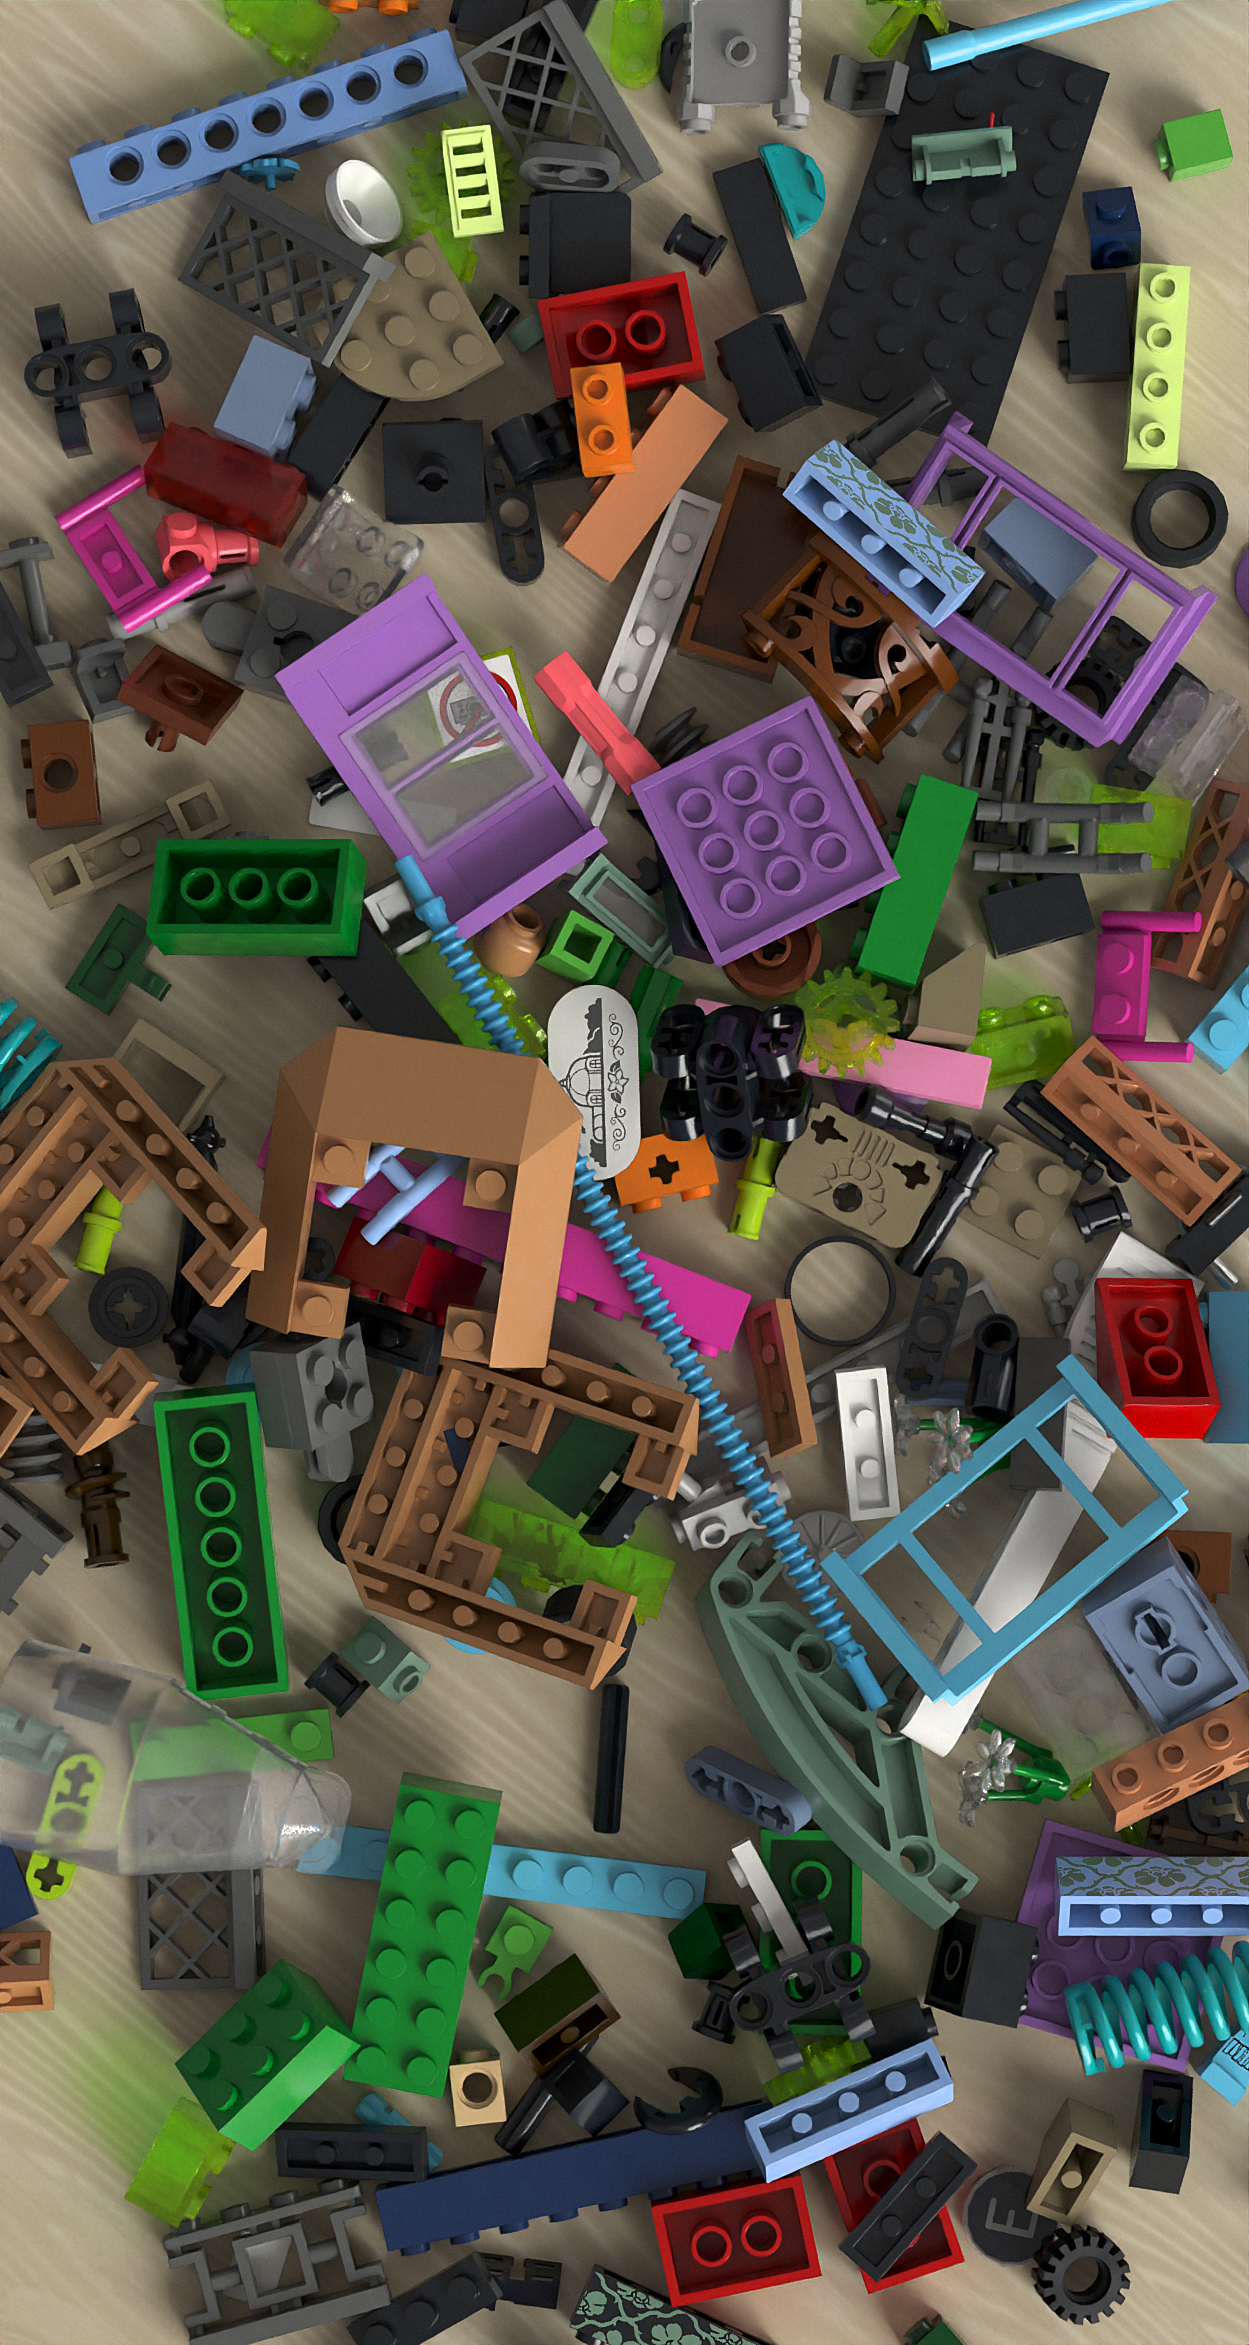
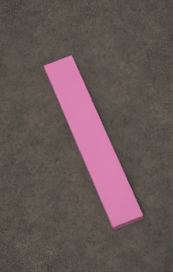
(908, 1069)

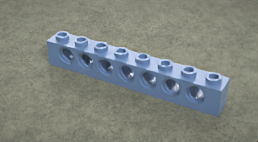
(297, 133)

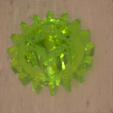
(436, 182)
(864, 1025)
(823, 2064)

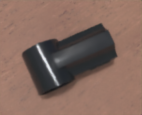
(993, 1370)

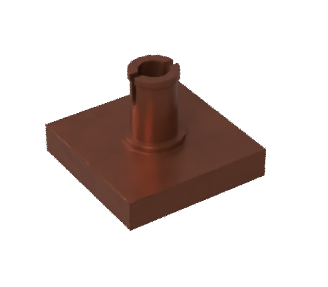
(178, 698)

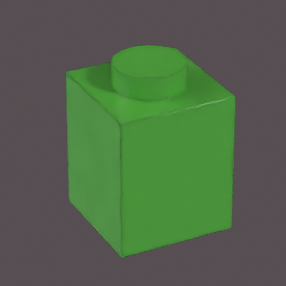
(1193, 145)
(575, 947)

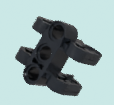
(124, 378)
(735, 1084)
(769, 1983)

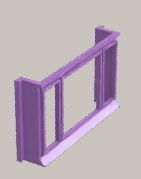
(1048, 693)

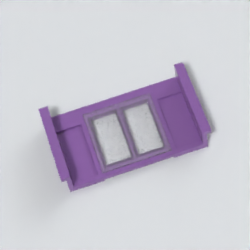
(439, 757)

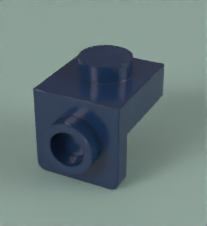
(1112, 227)

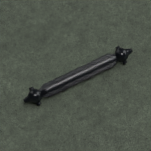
(186, 1298)

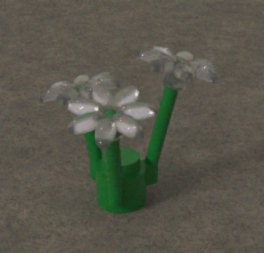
(953, 1439)
(1038, 1775)

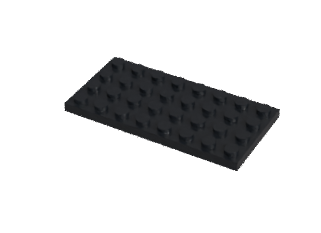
(952, 268)

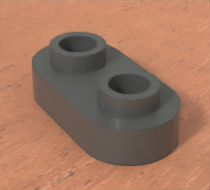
(569, 167)

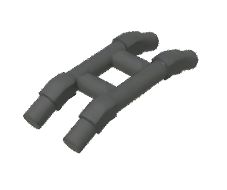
(962, 692)
(1040, 815)

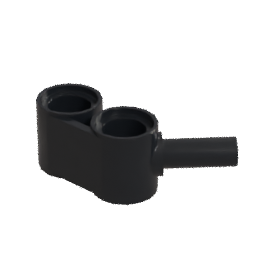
(538, 439)
(217, 1332)

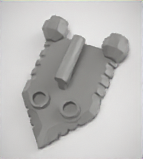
(744, 58)

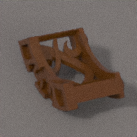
(919, 670)

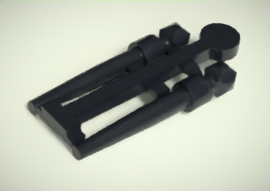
(1031, 763)
(1072, 1157)

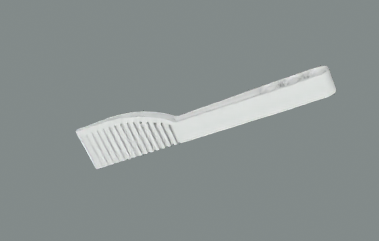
(1043, 1518)

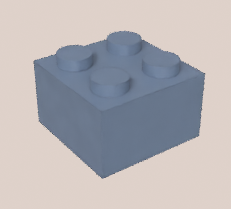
(266, 400)
(1036, 553)

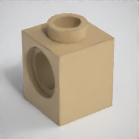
(477, 2110)

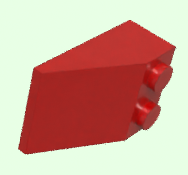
(636, 323)
(1155, 1356)

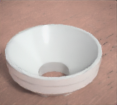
(362, 205)

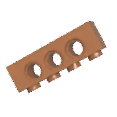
(1174, 1765)

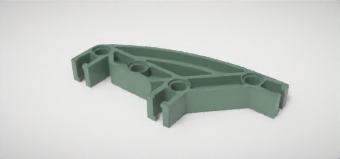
(865, 1808)

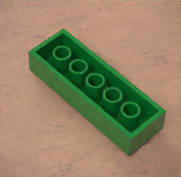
(221, 1541)
(422, 1934)

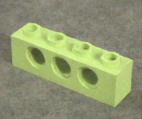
(1156, 368)

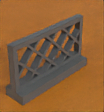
(590, 79)
(292, 227)
(244, 1926)

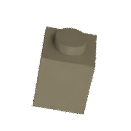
(947, 1002)
(1071, 2161)

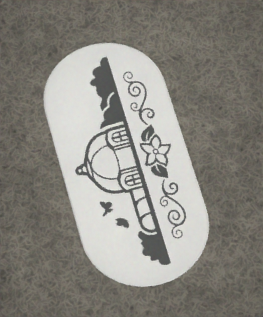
(598, 1067)

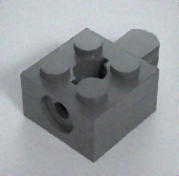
(272, 636)
(313, 1396)

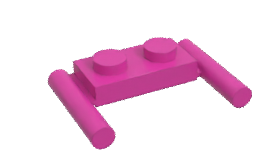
(114, 561)
(1123, 983)

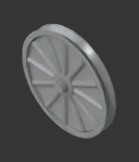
(824, 1533)

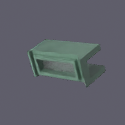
(622, 909)

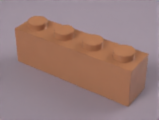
(630, 503)

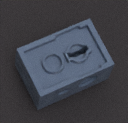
(1166, 1637)

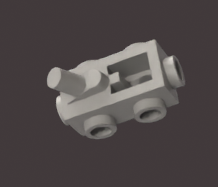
(716, 1507)

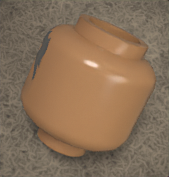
(511, 942)

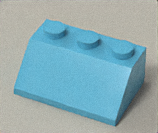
(1227, 1337)

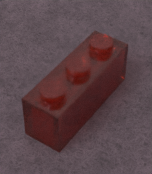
(226, 484)

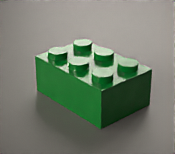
(267, 2055)

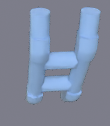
(411, 1190)

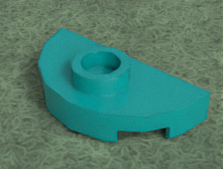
(797, 186)

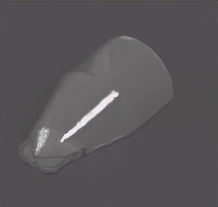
(150, 1778)

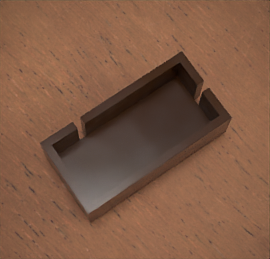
(748, 553)

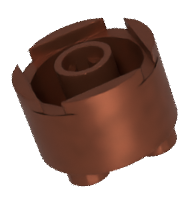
(785, 972)

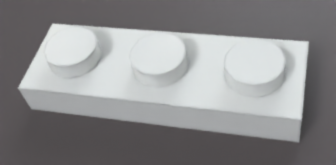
(866, 1442)
(770, 1910)

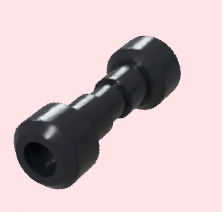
(878, 1107)

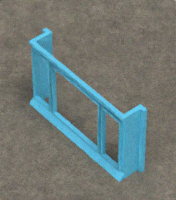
(1061, 1596)

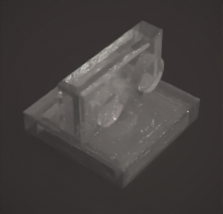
(1189, 738)

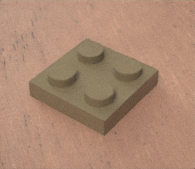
(1022, 1193)

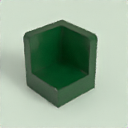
(700, 1944)

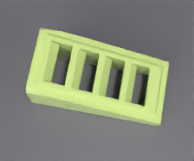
(464, 138)

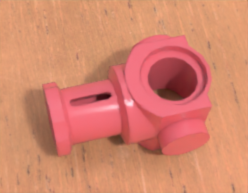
(187, 543)

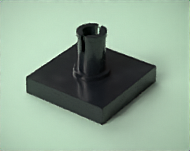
(434, 472)

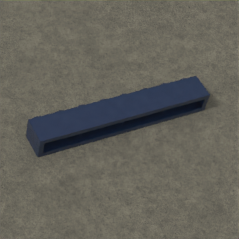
(563, 2179)

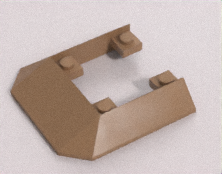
(437, 1099)
(58, 1147)
(415, 1508)

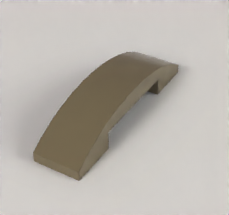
(127, 846)

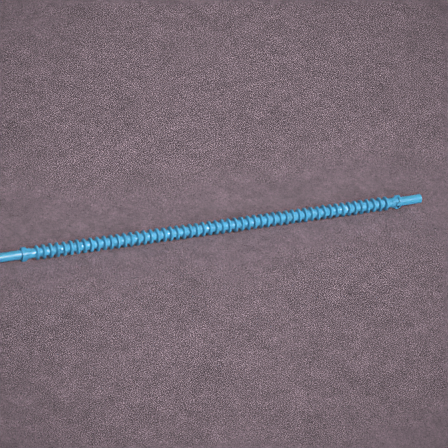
(848, 1651)

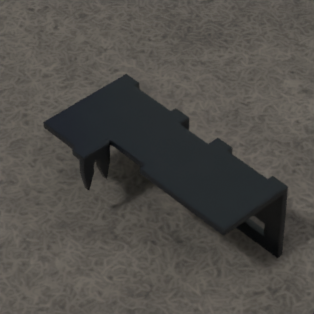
(526, 2291)

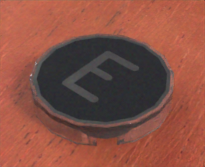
(998, 2218)

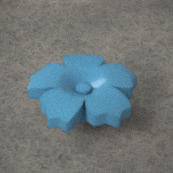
(268, 170)

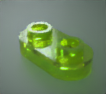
(637, 41)

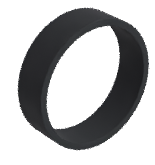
(891, 1281)

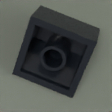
(982, 1967)

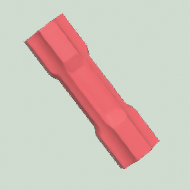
(595, 721)

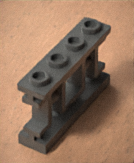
(288, 2309)

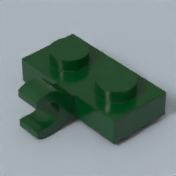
(116, 962)

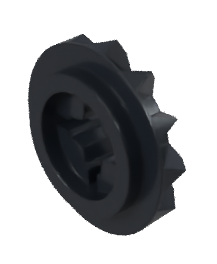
(113, 1325)

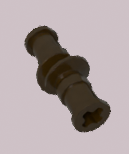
(99, 1506)

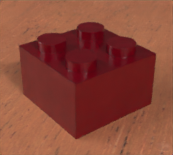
(407, 1273)

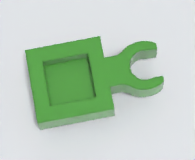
(516, 1944)

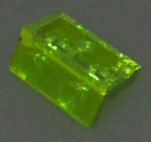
(290, 27)
(1161, 838)
(1024, 1040)

